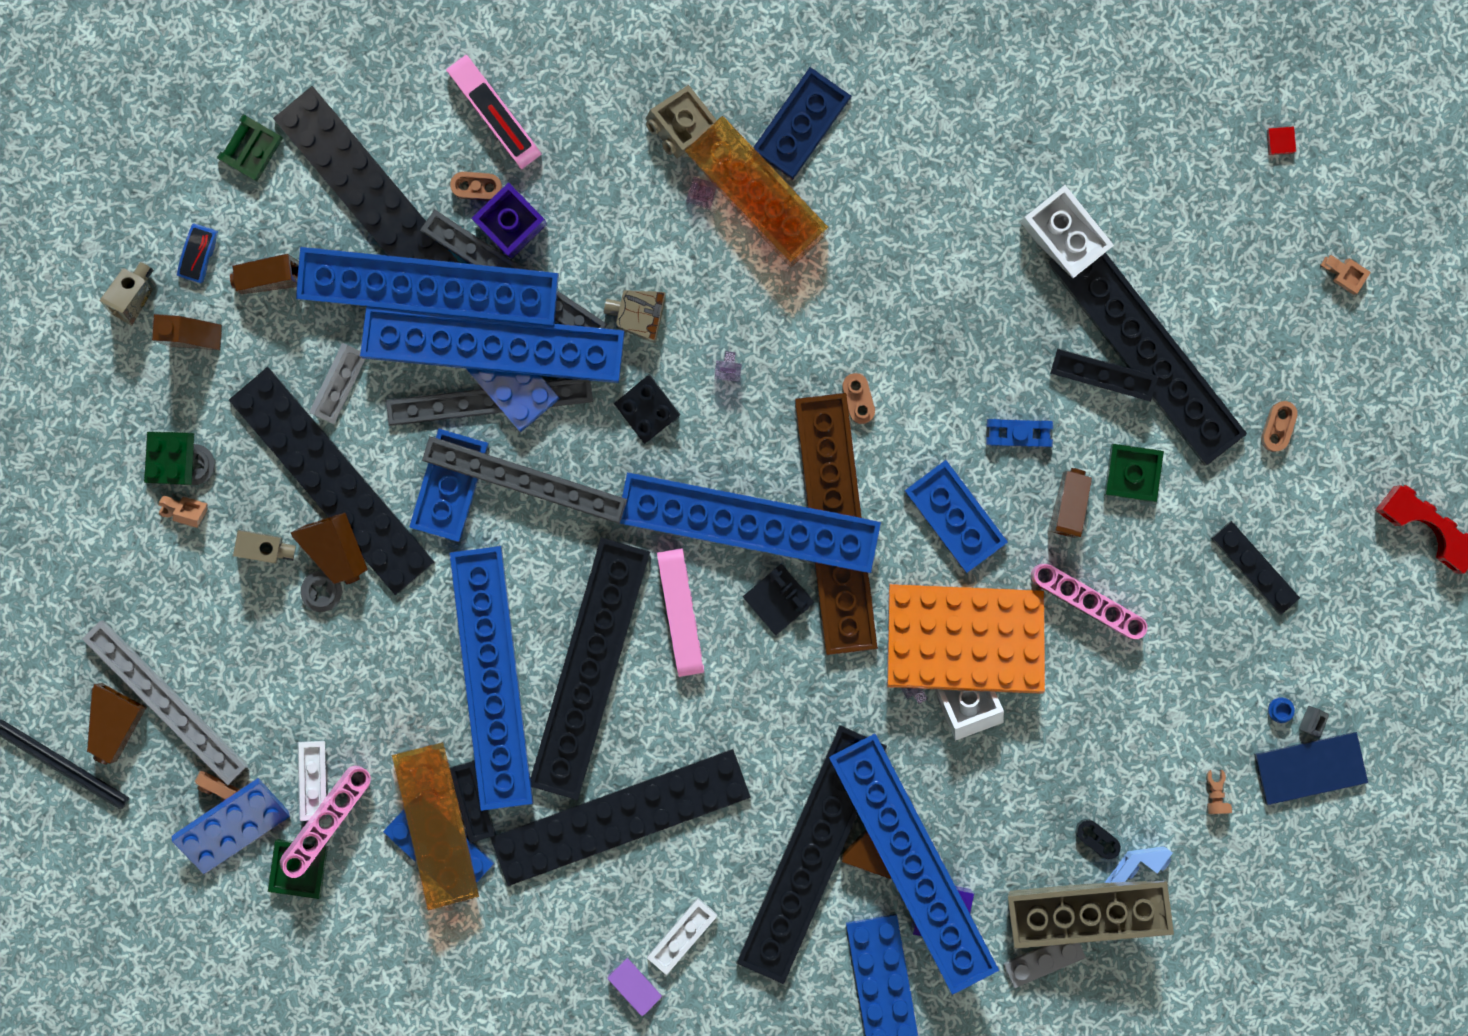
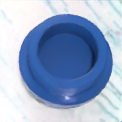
(1281, 710)

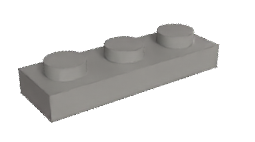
(337, 384)
(1042, 962)

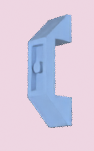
(1155, 858)

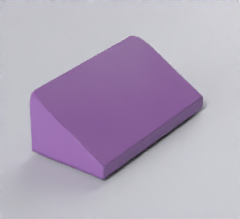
(634, 987)

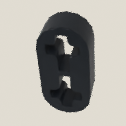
(1102, 834)

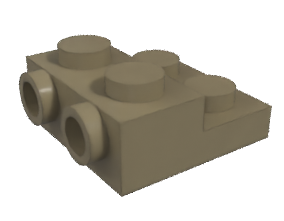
(679, 121)

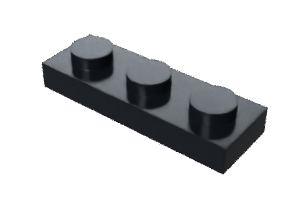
(477, 822)

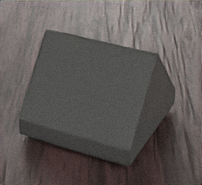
(1314, 721)

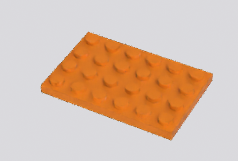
(966, 639)

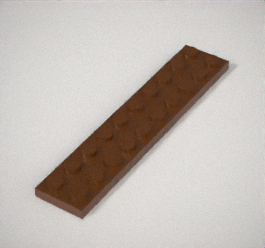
(834, 488)

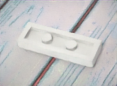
(311, 778)
(682, 936)

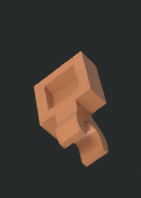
(1349, 274)
(184, 511)

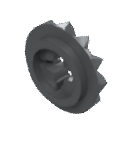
(205, 459)
(309, 593)

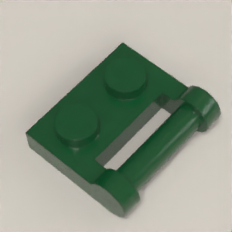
(255, 153)

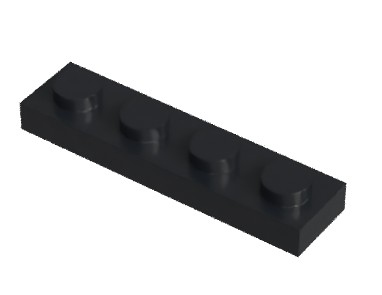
(1104, 374)
(1255, 568)

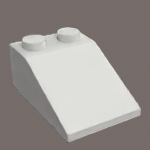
(1066, 232)
(970, 711)

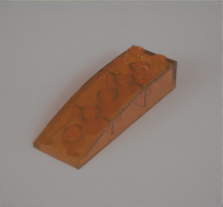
(757, 192)
(435, 826)

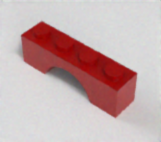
(1403, 506)

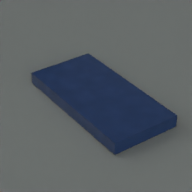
(801, 123)
(1311, 768)

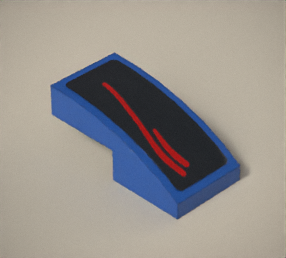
(196, 253)

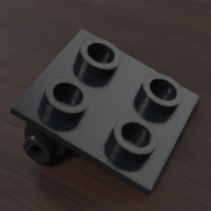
(647, 409)
(778, 599)

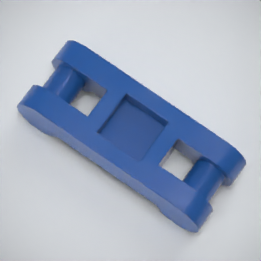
(1019, 433)

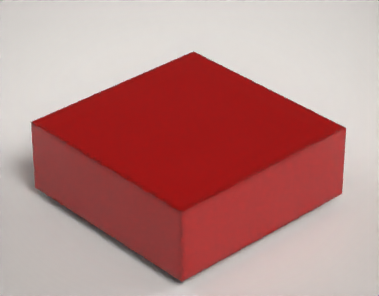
(1281, 140)

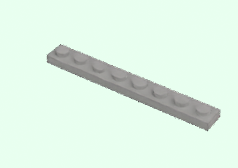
(164, 702)

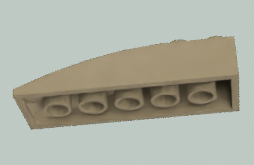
(1089, 913)

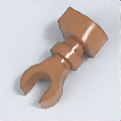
(1217, 805)

